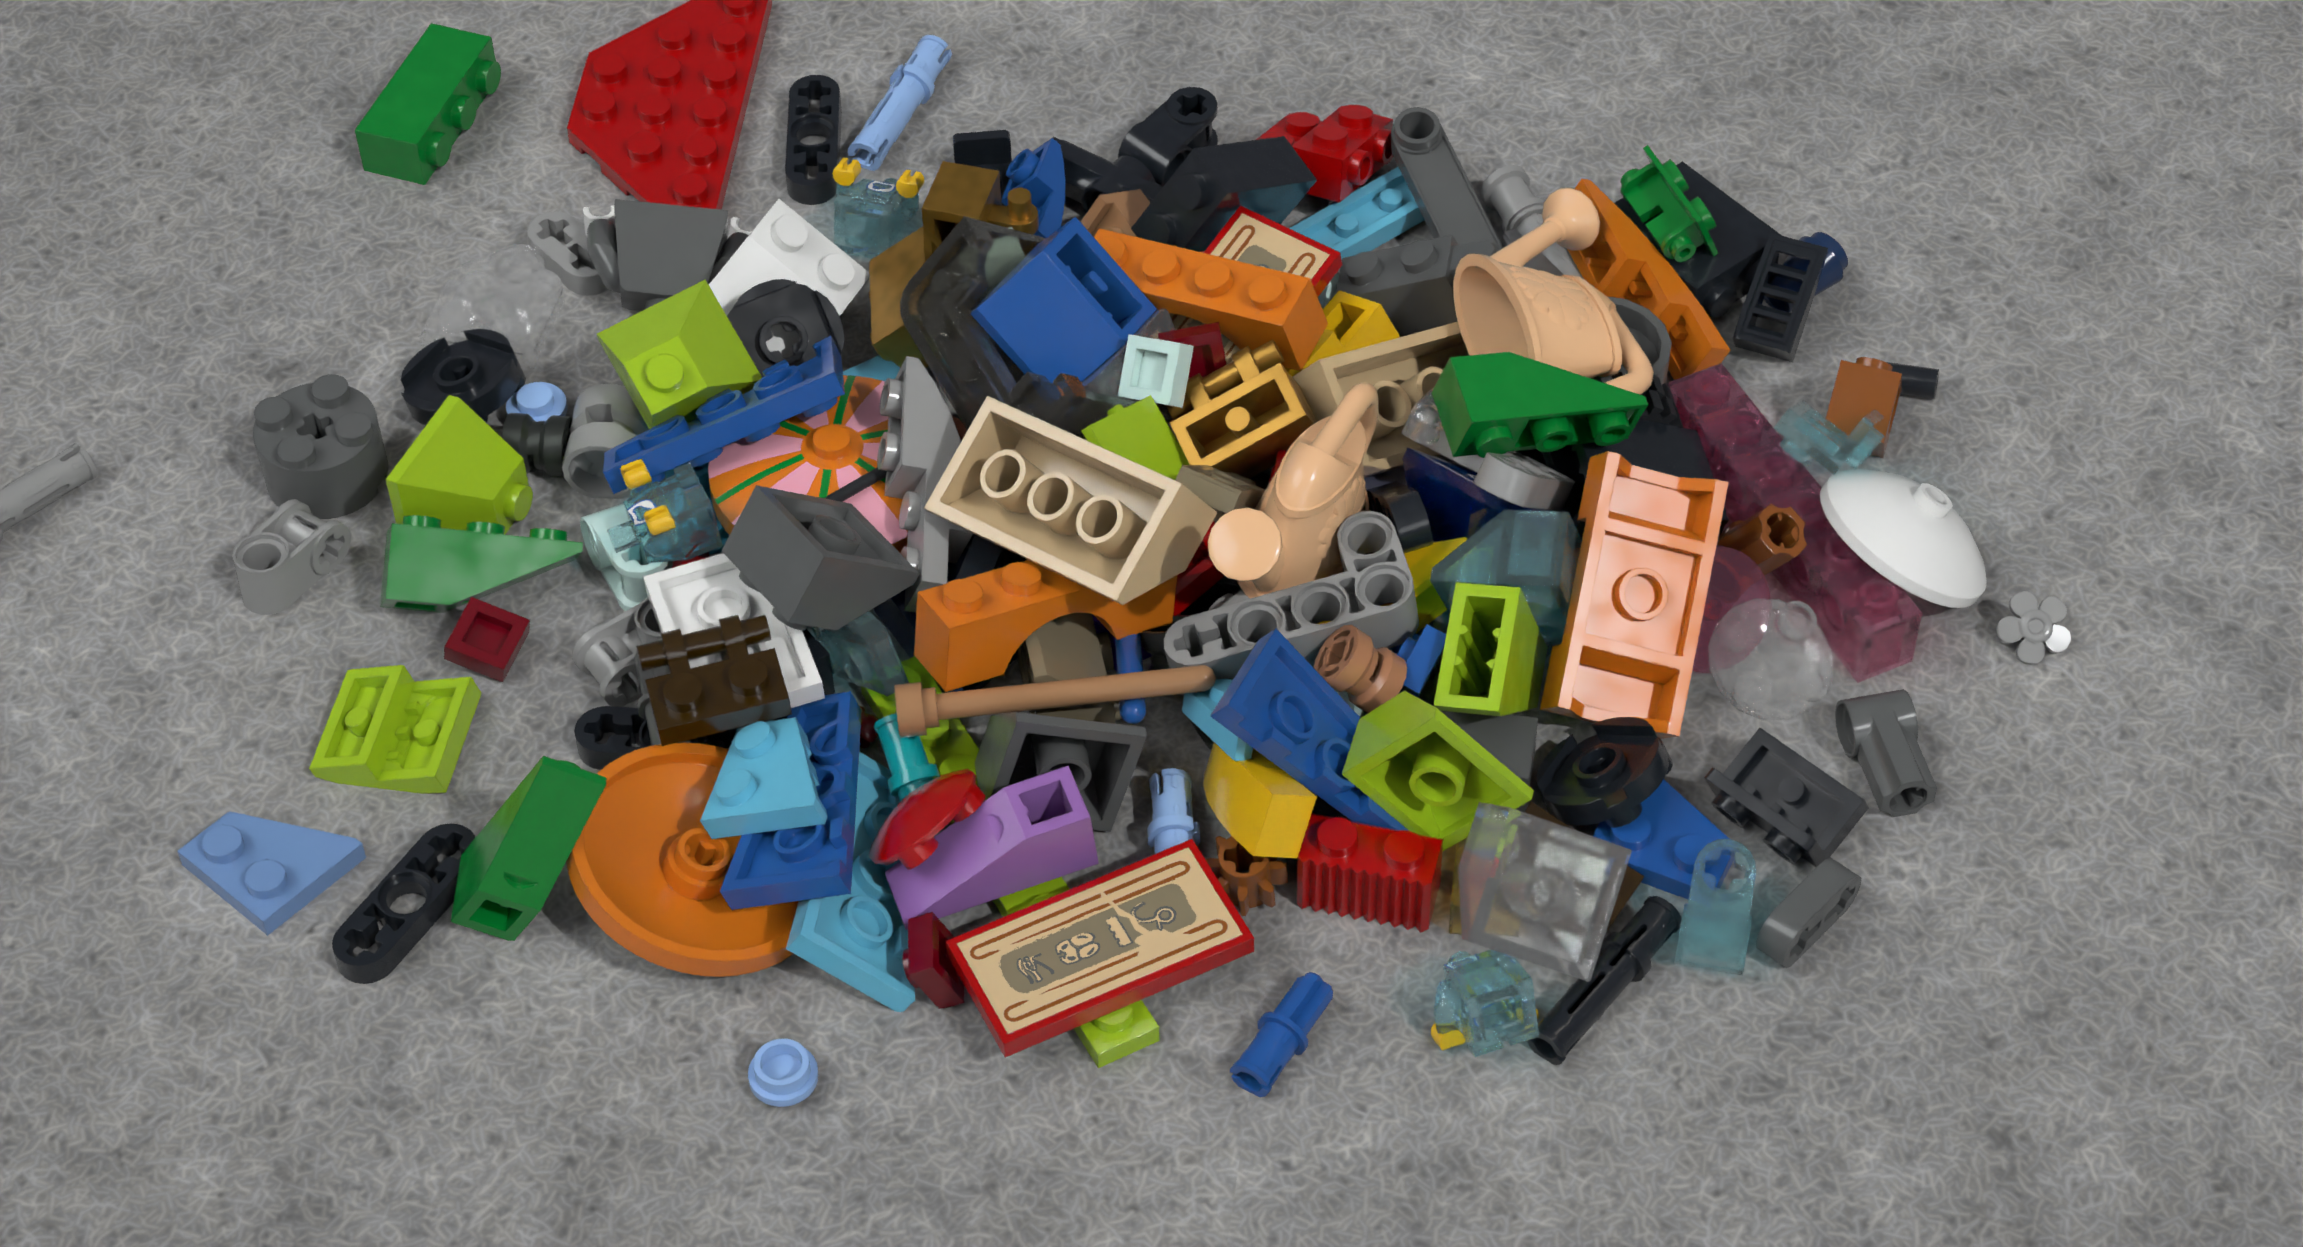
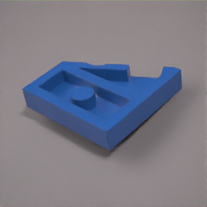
(1667, 841)

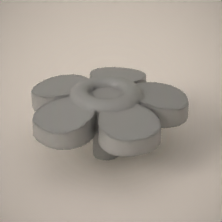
(2034, 627)

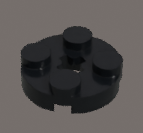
(794, 308)
(476, 370)
(1604, 773)

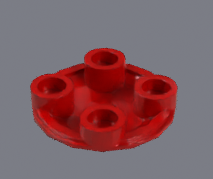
(922, 814)

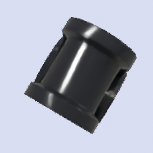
(1173, 132)

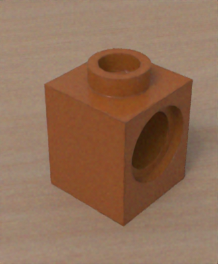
(1860, 390)

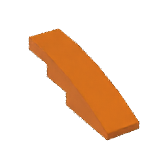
(1631, 268)

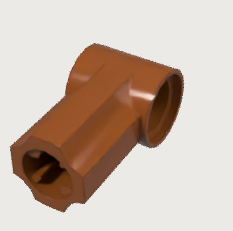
(1767, 537)

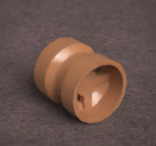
(1361, 670)

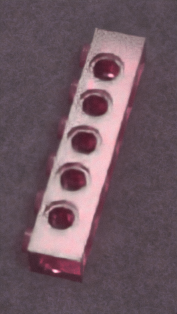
(1860, 611)

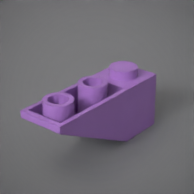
(1005, 846)

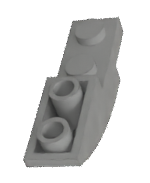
(915, 456)

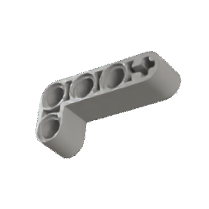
(1227, 634)

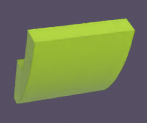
(396, 730)

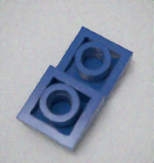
(1044, 177)
(1421, 658)

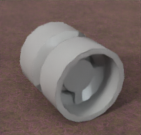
(600, 421)

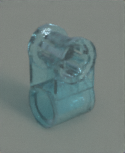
(1715, 920)

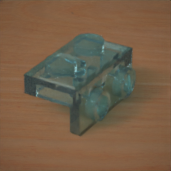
(1814, 438)

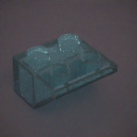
(1521, 551)

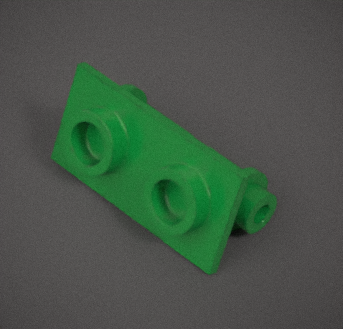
(1683, 222)

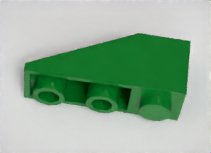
(1524, 404)
(444, 567)
(524, 849)

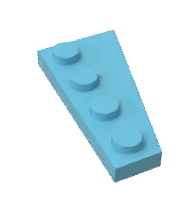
(862, 932)

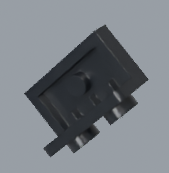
(1787, 798)

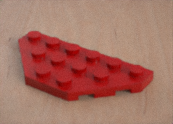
(671, 101)

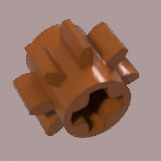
(1248, 888)

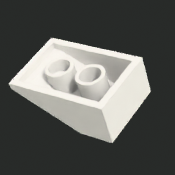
(791, 250)

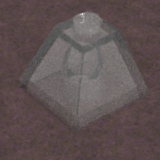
(1538, 889)

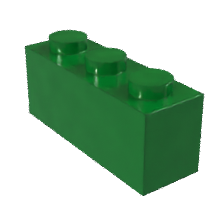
(428, 104)

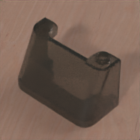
(964, 355)

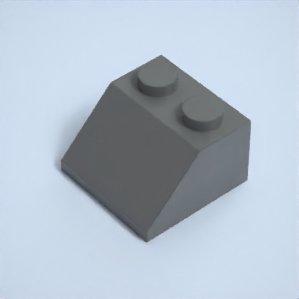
(814, 558)
(1031, 744)

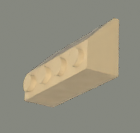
(1401, 374)
(1069, 504)

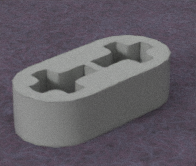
(563, 259)

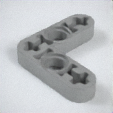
(1512, 476)

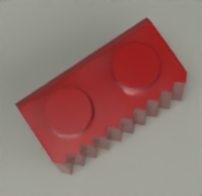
(1369, 872)

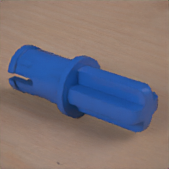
(1282, 1034)

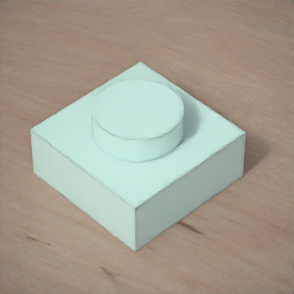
(1156, 370)

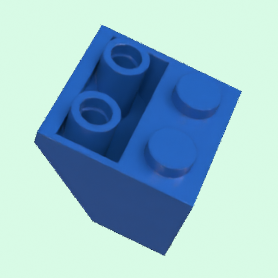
(1064, 306)

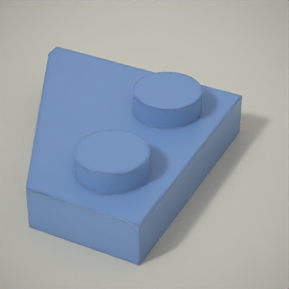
(268, 865)

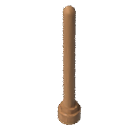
(924, 708)

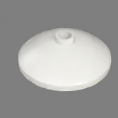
(1906, 534)

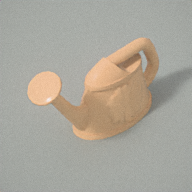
(1545, 314)
(1297, 519)

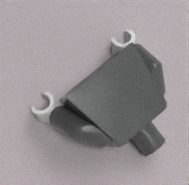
(659, 248)

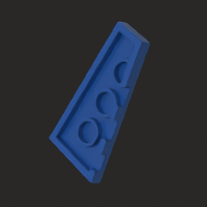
(734, 416)
(1298, 725)
(815, 858)

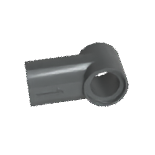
(1884, 737)

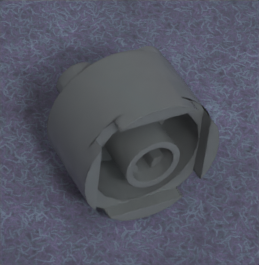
(321, 447)

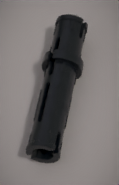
(1622, 960)

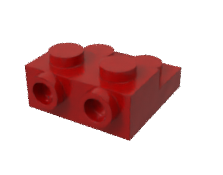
(1339, 149)

